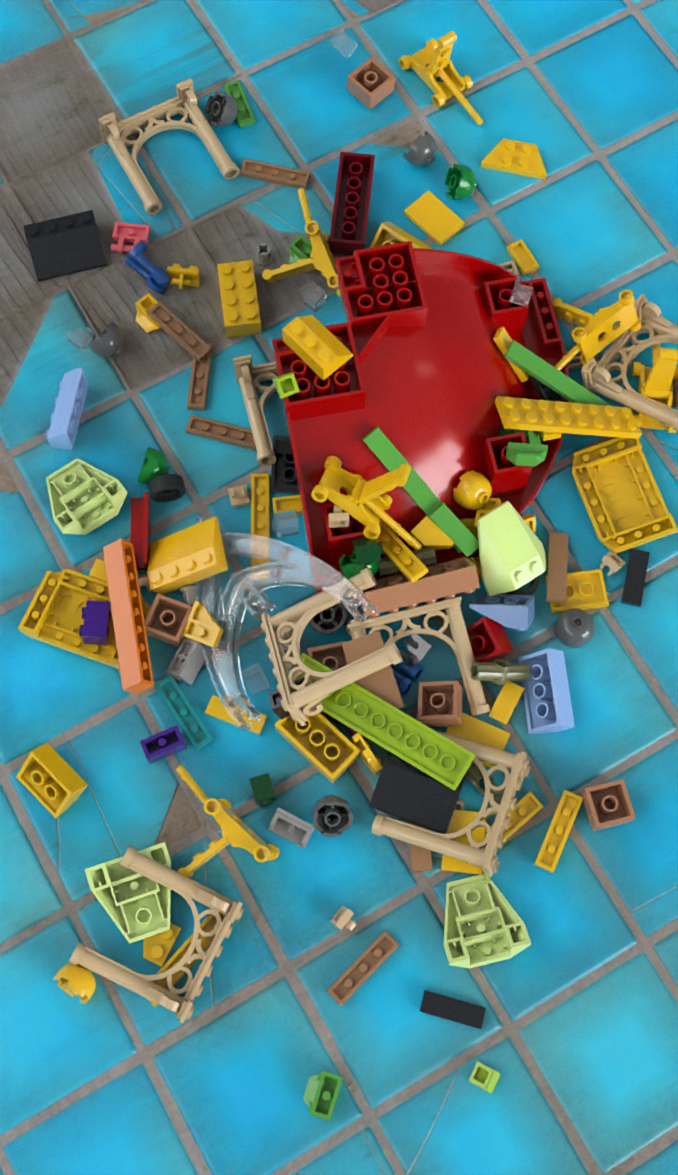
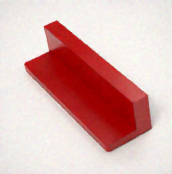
(141, 530)

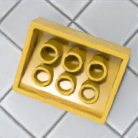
(186, 557)

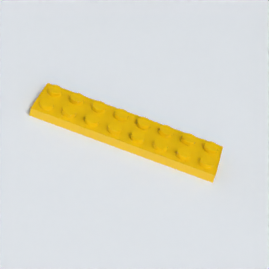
(567, 417)

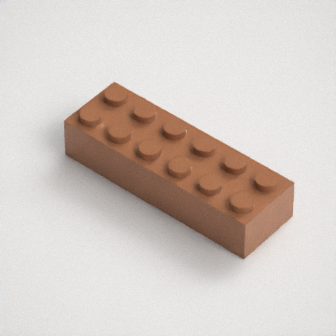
(440, 581)

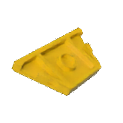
(516, 158)

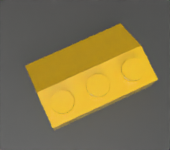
(390, 234)
(315, 345)
(51, 780)

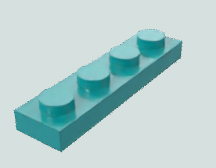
(183, 712)

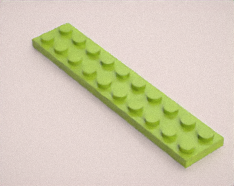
(395, 730)

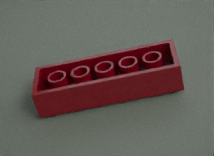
(351, 203)

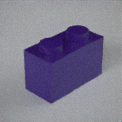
(96, 622)
(163, 744)

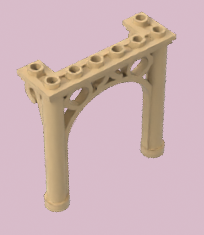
(185, 104)
(597, 374)
(249, 380)
(290, 625)
(460, 644)
(445, 843)
(142, 983)

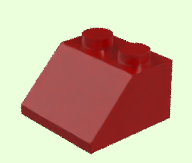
(488, 640)

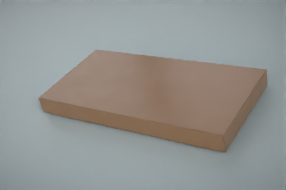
(380, 683)

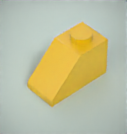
(430, 535)

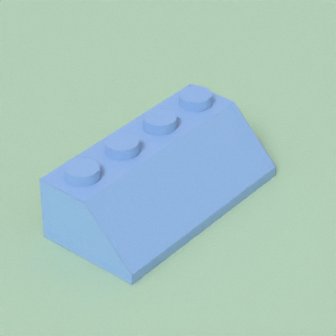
(67, 409)
(547, 692)

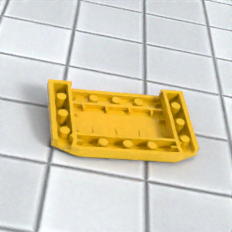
(621, 494)
(57, 614)

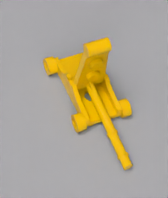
(435, 62)
(321, 256)
(598, 329)
(657, 383)
(364, 499)
(233, 830)

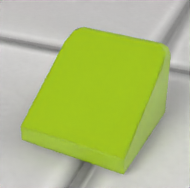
(286, 385)
(484, 1077)

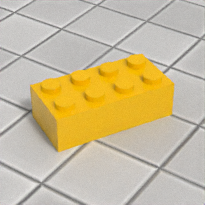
(239, 298)
(320, 744)

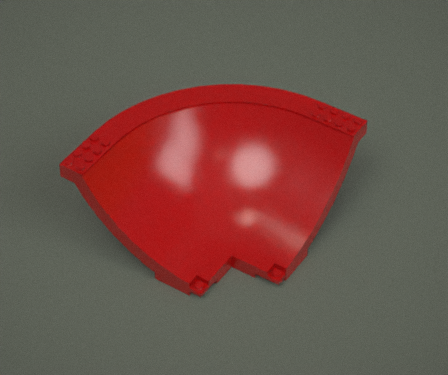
(424, 377)

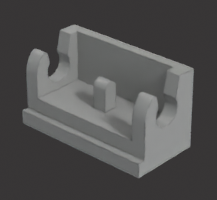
(416, 647)
(186, 661)
(291, 828)

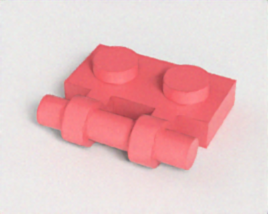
(131, 233)

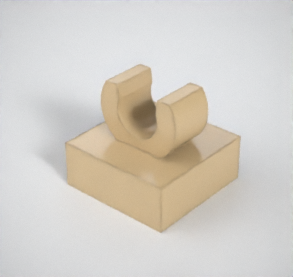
(238, 496)
(338, 518)
(612, 561)
(143, 581)
(342, 919)

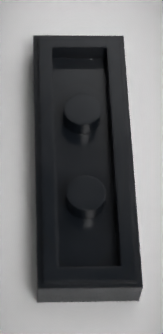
(635, 577)
(452, 1009)

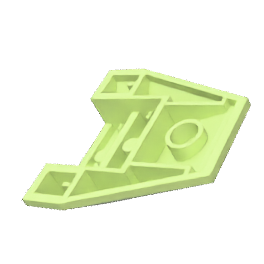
(83, 497)
(508, 550)
(132, 900)
(480, 924)

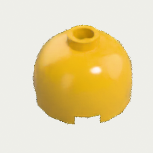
(472, 491)
(76, 981)

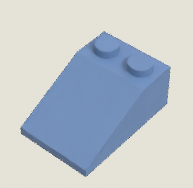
(507, 609)

